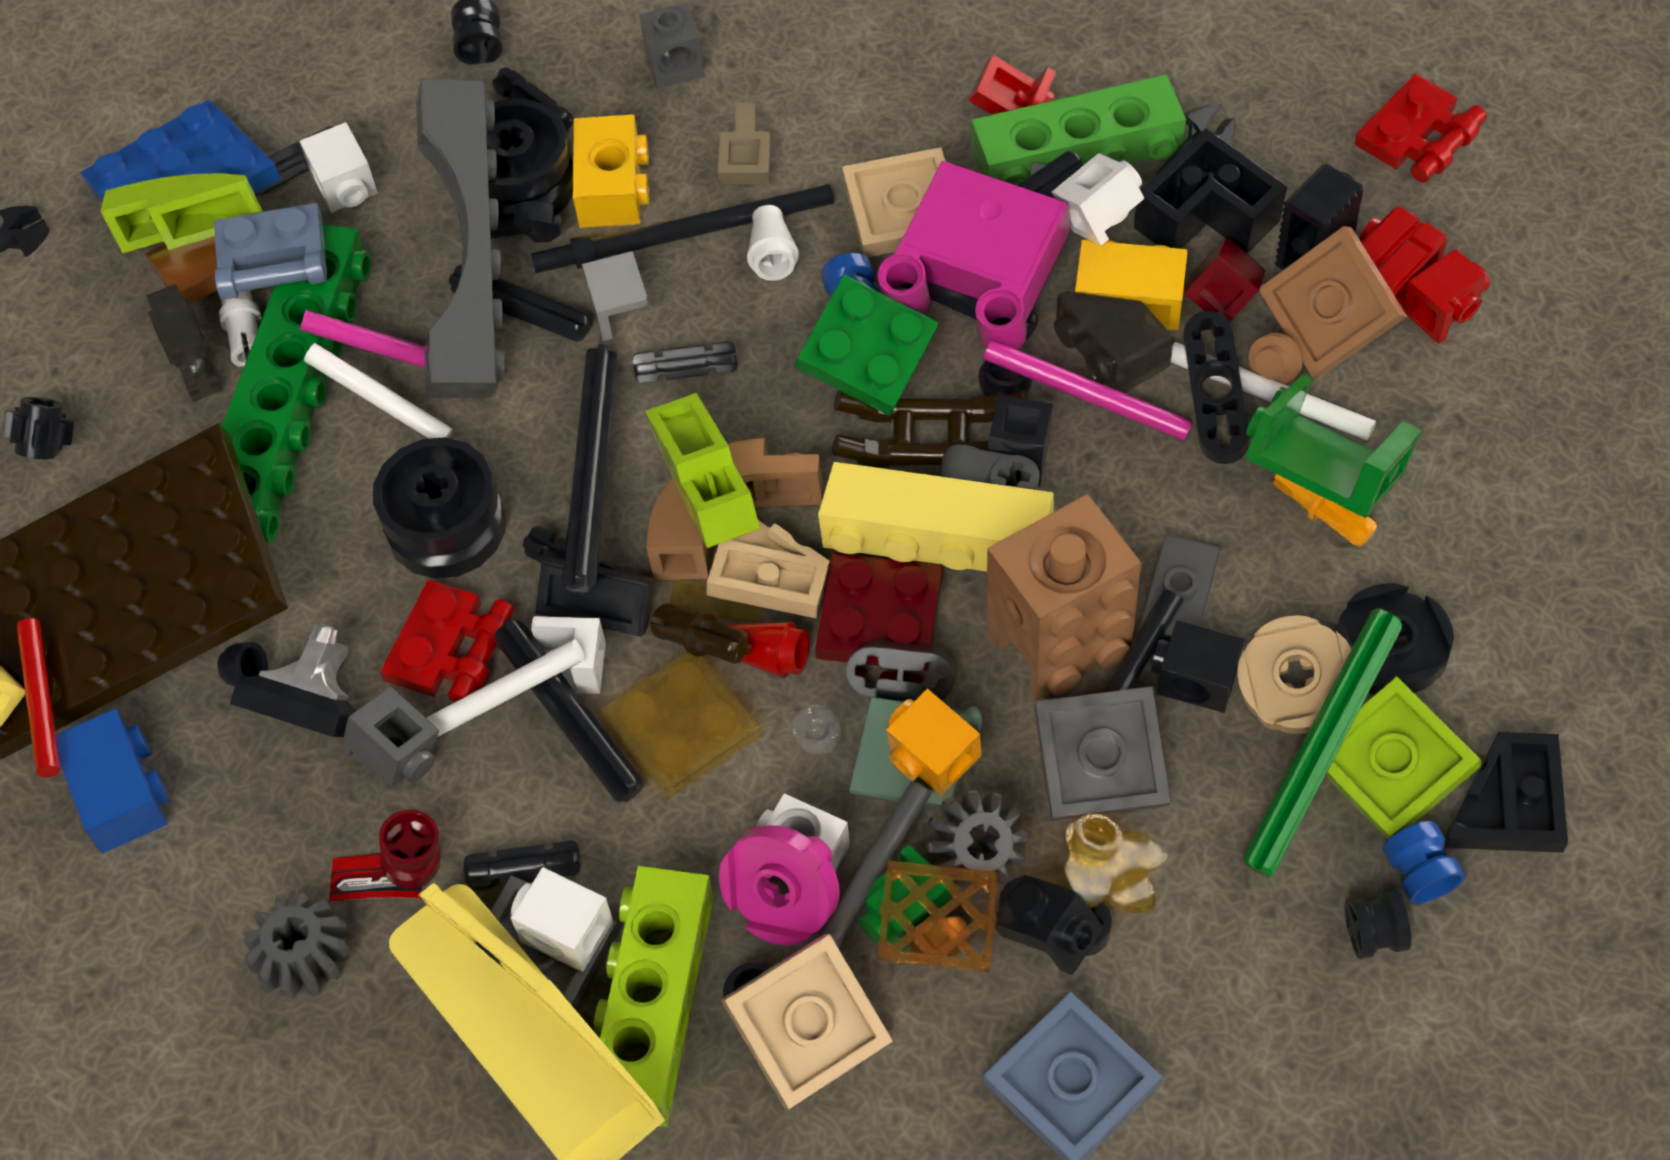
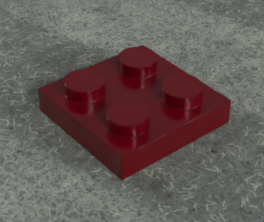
(877, 601)

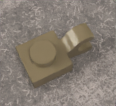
(746, 153)

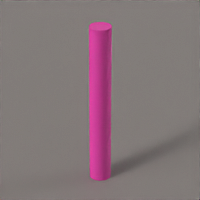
(363, 338)

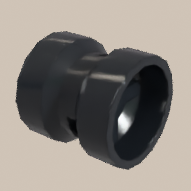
(476, 31)

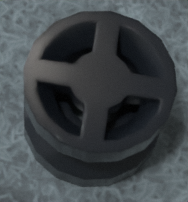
(1378, 924)

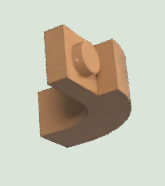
(773, 480)

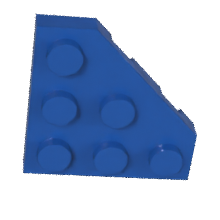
(192, 143)

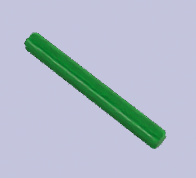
(1322, 742)

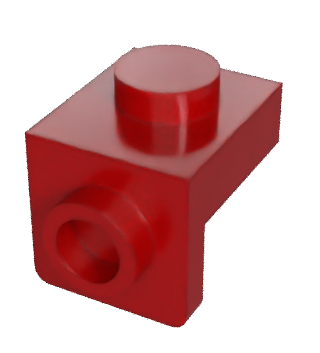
(1006, 88)

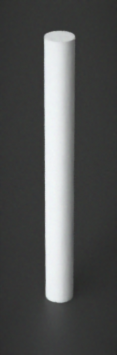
(1312, 407)

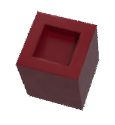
(1225, 280)

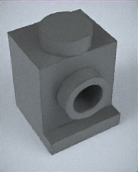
(391, 738)

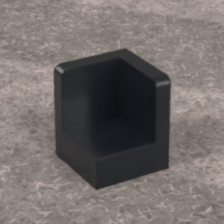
(1021, 429)

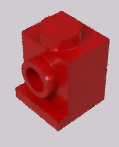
(1445, 294)

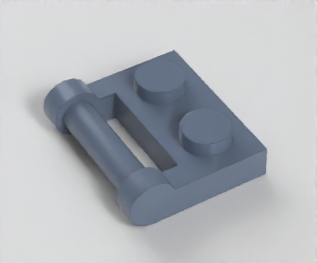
(269, 249)

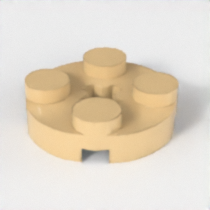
(1267, 657)

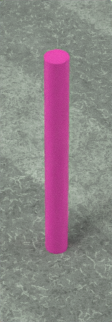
(1087, 390)

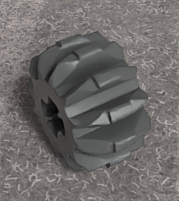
(979, 816)
(309, 957)

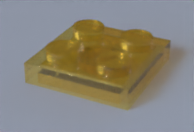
(680, 723)

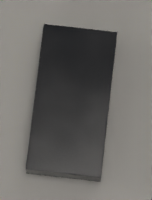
(618, 600)

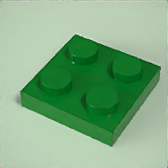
(866, 345)

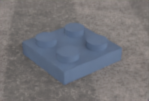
(1072, 1080)

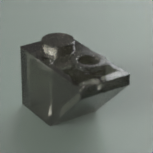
(1115, 336)

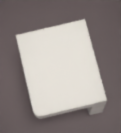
(588, 632)

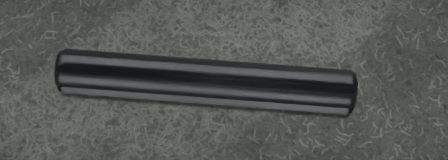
(572, 716)

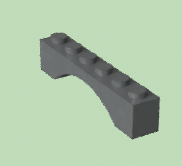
(453, 137)

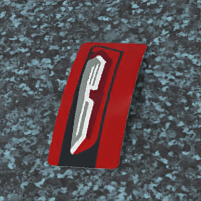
(364, 879)

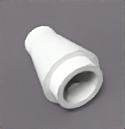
(771, 246)

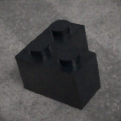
(1210, 187)

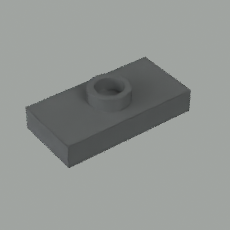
(1188, 571)

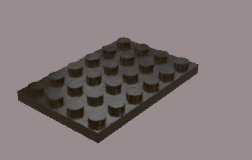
(135, 579)

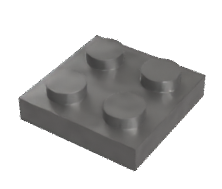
(1102, 753)

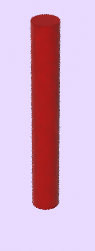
(38, 698)

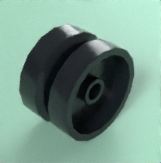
(530, 156)
(439, 507)

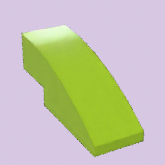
(175, 208)
(704, 466)

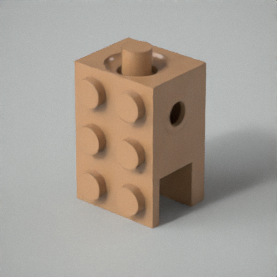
(1063, 596)

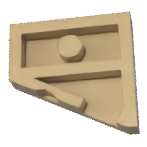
(769, 572)

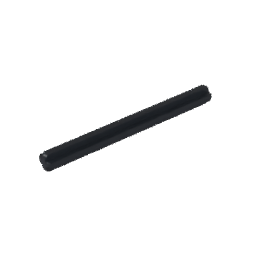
(590, 472)

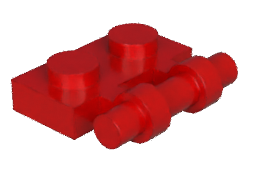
(1409, 118)
(433, 636)

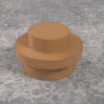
(1276, 357)

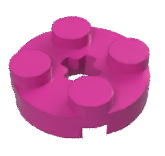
(800, 863)

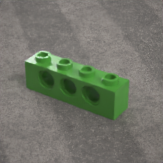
(1118, 122)

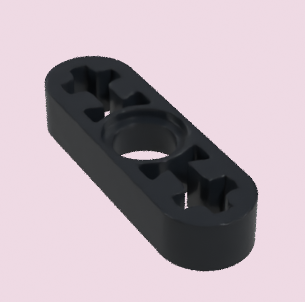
(1229, 369)

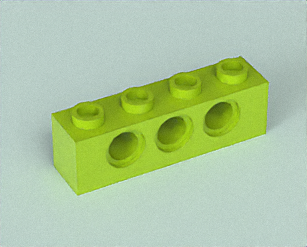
(656, 902)

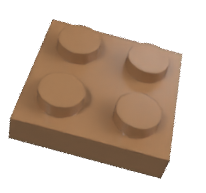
(1332, 301)

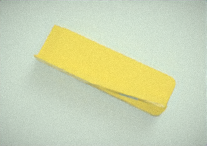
(522, 1029)

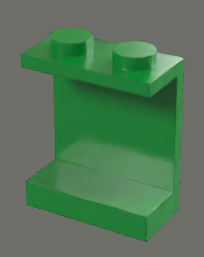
(1324, 459)

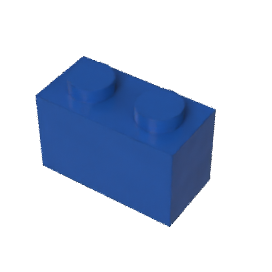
(110, 780)

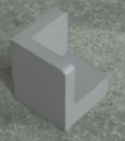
(613, 288)

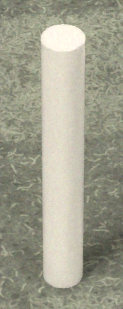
(376, 393)
(507, 687)

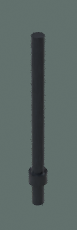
(585, 250)

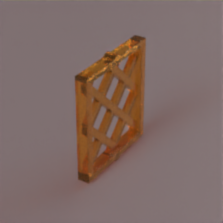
(933, 958)

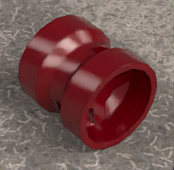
(408, 835)

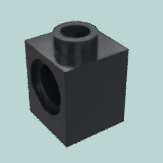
(1197, 665)

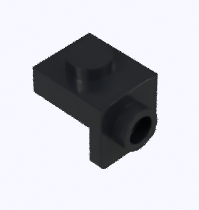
(1049, 921)

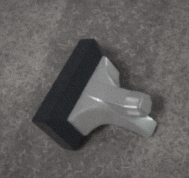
(304, 690)

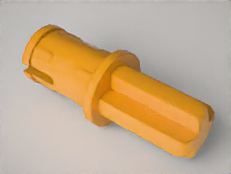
(1345, 522)

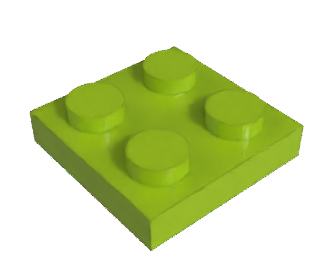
(1399, 760)

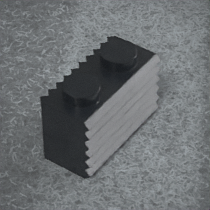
(1316, 212)

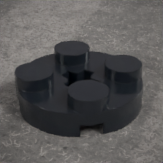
(1422, 622)

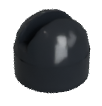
(241, 662)

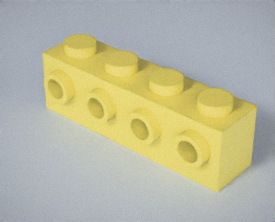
(923, 515)

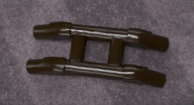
(904, 450)

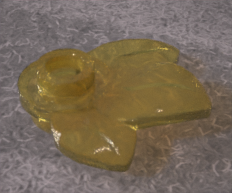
(1111, 864)

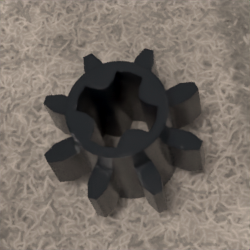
(38, 428)

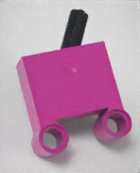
(984, 243)

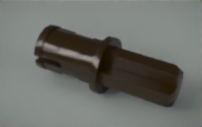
(701, 634)

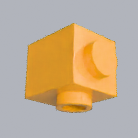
(931, 742)

